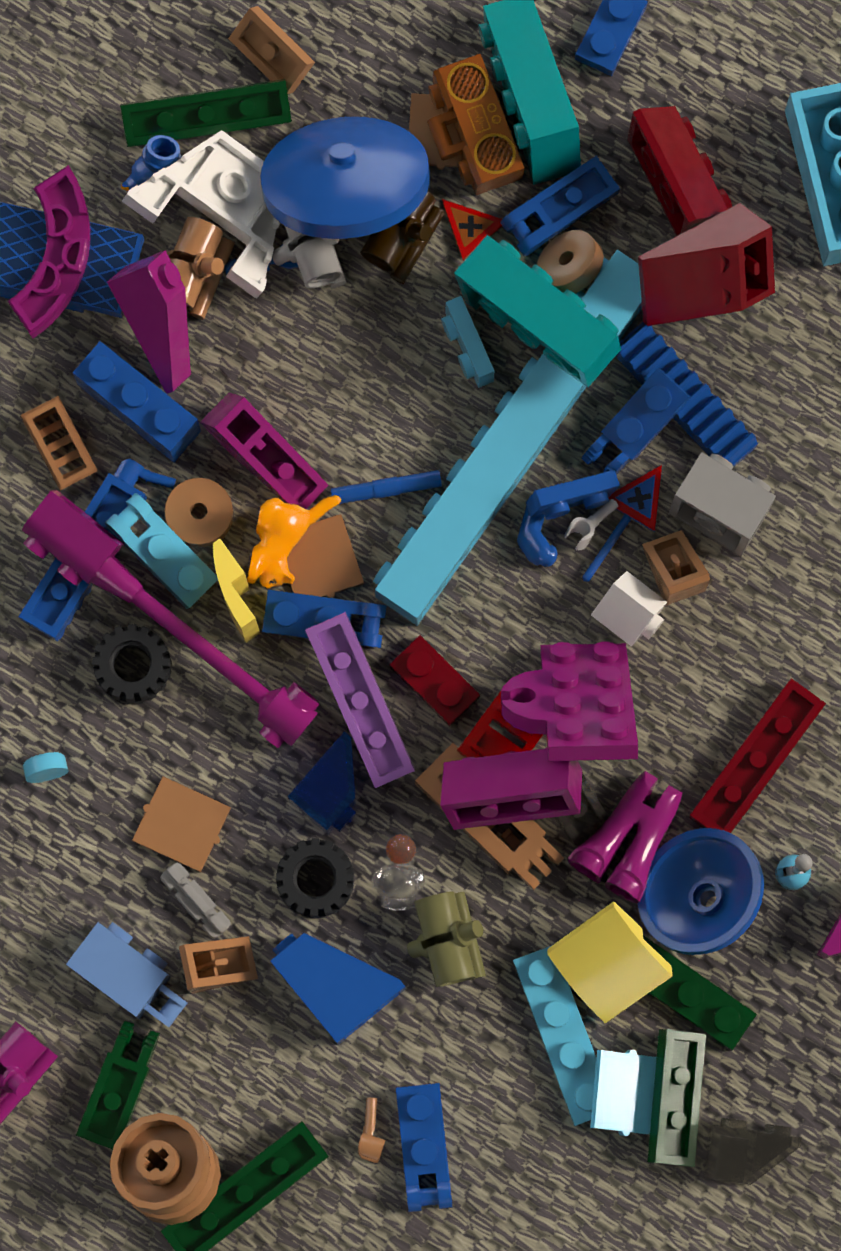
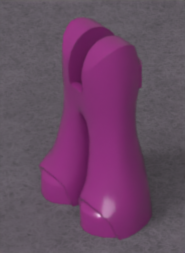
(598, 851)

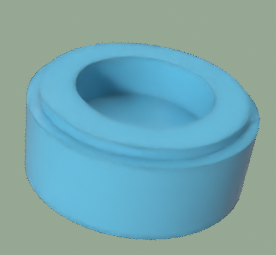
(45, 767)

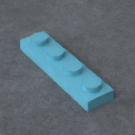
(560, 1031)

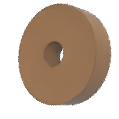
(572, 260)
(196, 493)

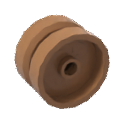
(165, 1168)

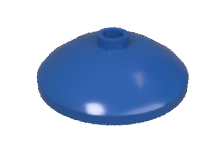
(687, 875)

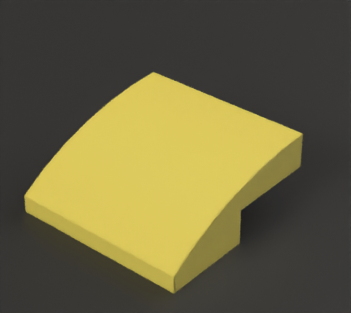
(233, 585)
(609, 962)

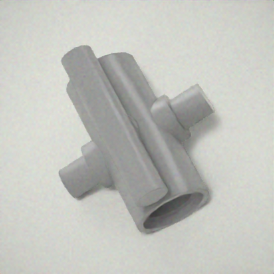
(315, 259)

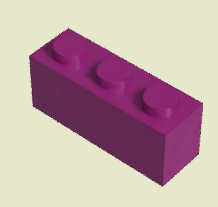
(509, 789)

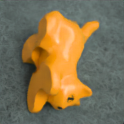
(280, 529)

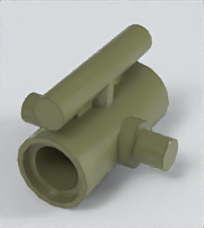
(448, 938)

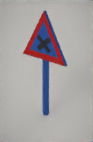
(637, 502)

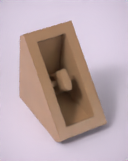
(676, 567)
(217, 963)

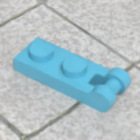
(162, 552)

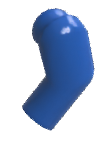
(534, 543)

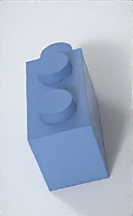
(124, 973)

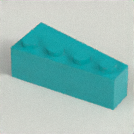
(532, 88)
(537, 310)

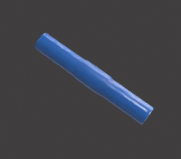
(388, 487)

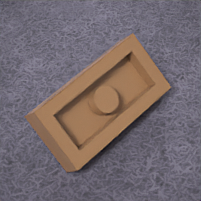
(271, 49)

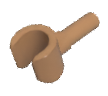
(369, 1145)

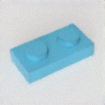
(460, 326)

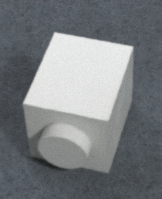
(630, 609)

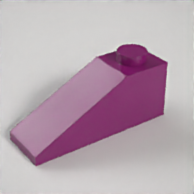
(156, 310)
(263, 451)

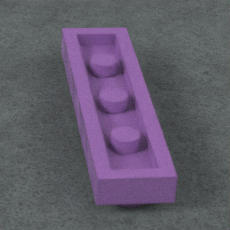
(360, 700)

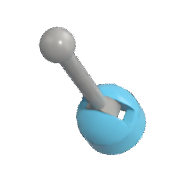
(795, 868)

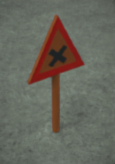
(469, 226)

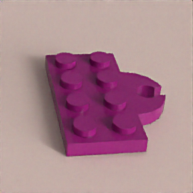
(577, 702)

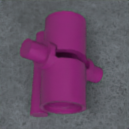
(21, 1066)

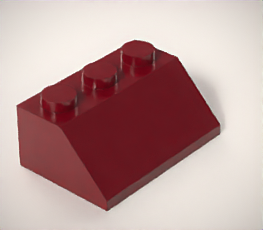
(675, 167)

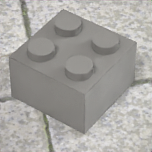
(722, 502)

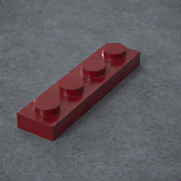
(758, 758)

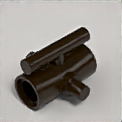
(401, 245)

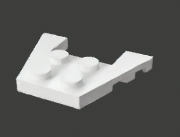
(225, 185)

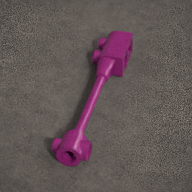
(89, 554)

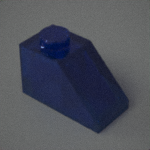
(329, 788)

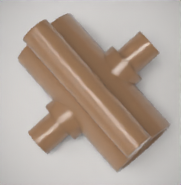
(201, 262)

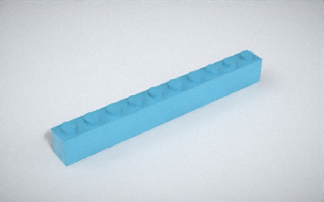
(499, 458)

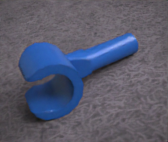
(130, 471)

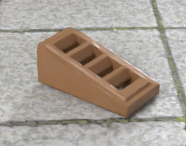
(42, 411)

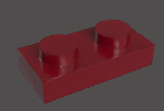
(434, 680)

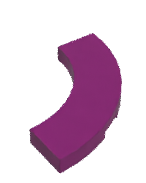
(64, 257)

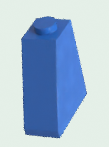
(334, 984)

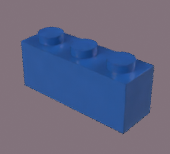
(137, 401)

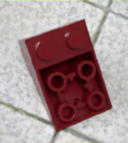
(709, 269)

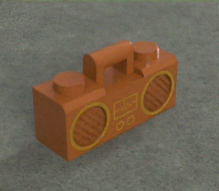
(486, 141)

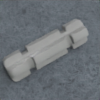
(195, 900)

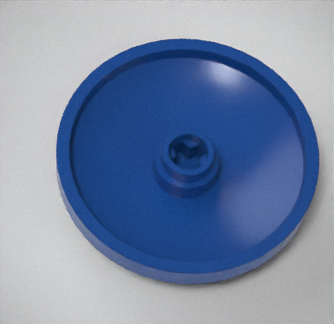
(345, 177)

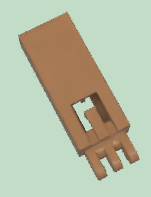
(523, 853)

